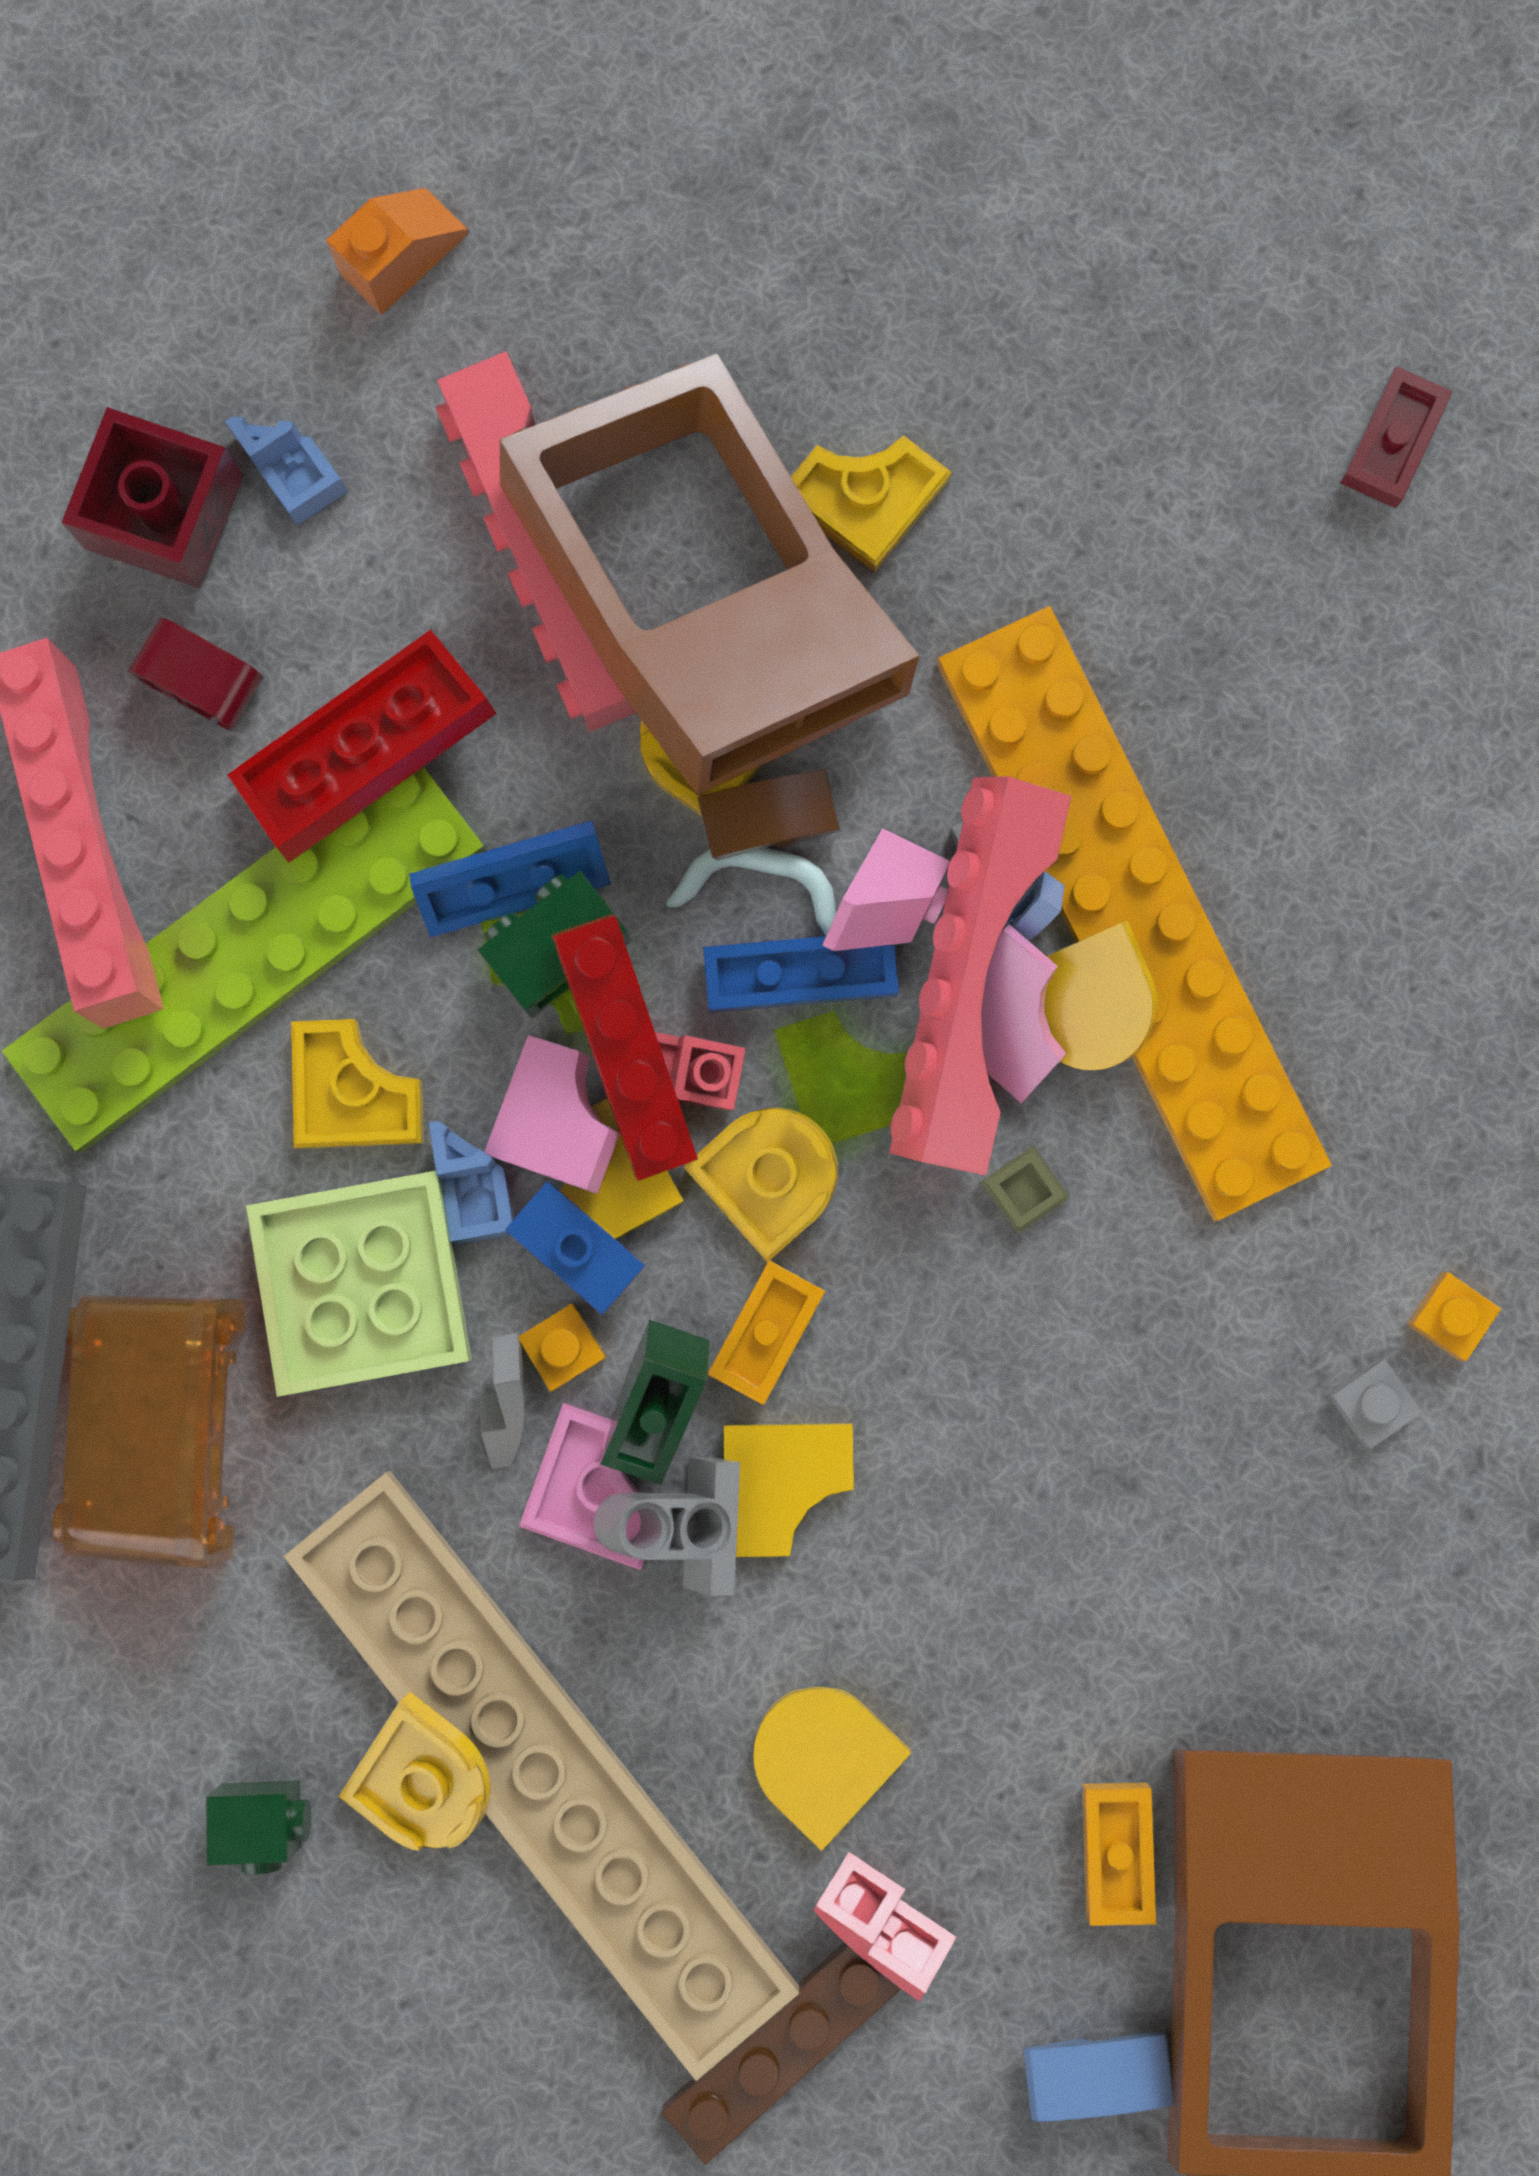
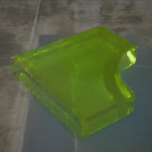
(840, 1080)

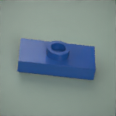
(575, 1247)

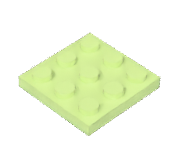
(358, 1283)

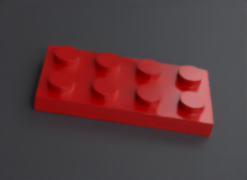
(360, 745)

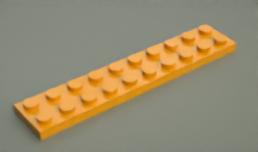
(1207, 1049)

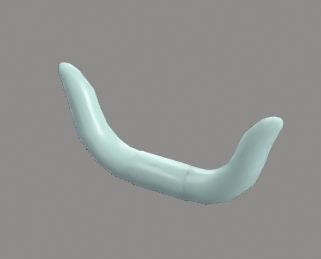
(767, 861)

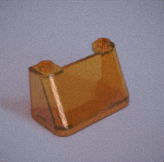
(148, 1430)

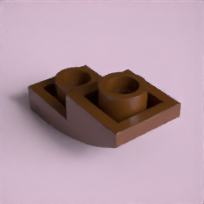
(768, 813)

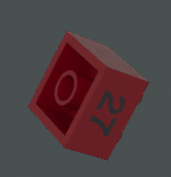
(153, 497)

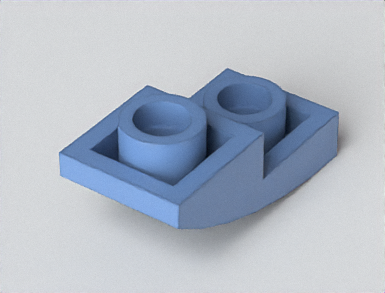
(1098, 2077)

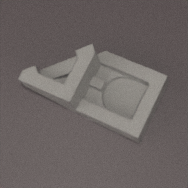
(504, 1410)

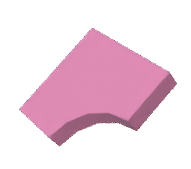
(1014, 1024)
(549, 1118)
(575, 1484)

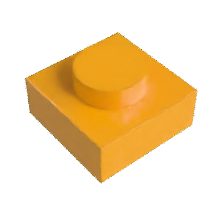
(1453, 1316)
(562, 1347)

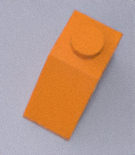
(393, 244)

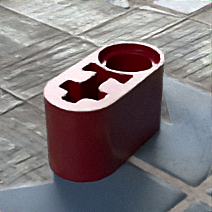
(196, 673)

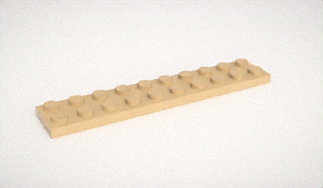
(552, 1776)

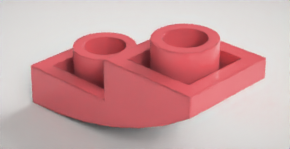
(703, 1070)

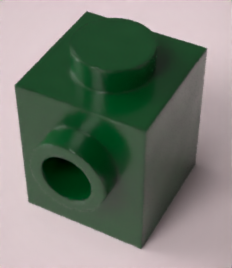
(256, 1824)

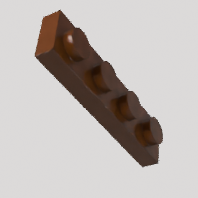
(779, 2053)

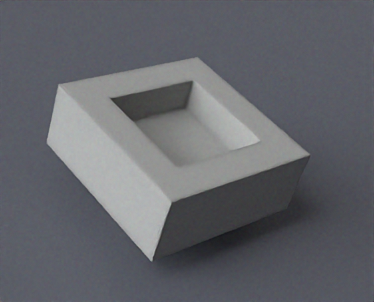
(1375, 1403)

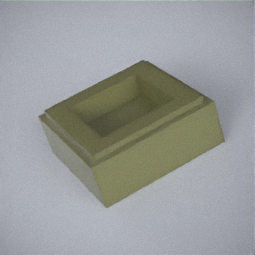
(1024, 1190)

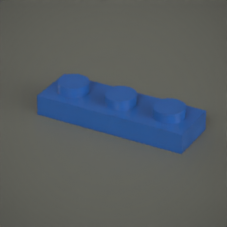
(505, 878)
(795, 974)

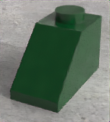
(656, 1401)

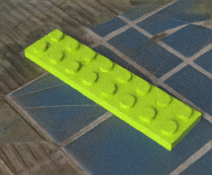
(241, 959)

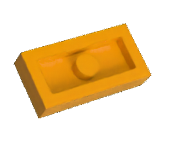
(766, 1332)
(1118, 1854)

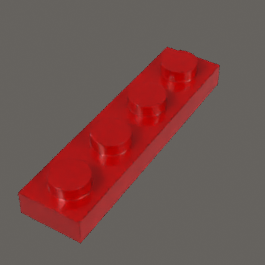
(624, 1046)

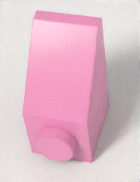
(889, 896)

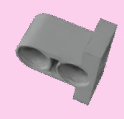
(664, 1520)

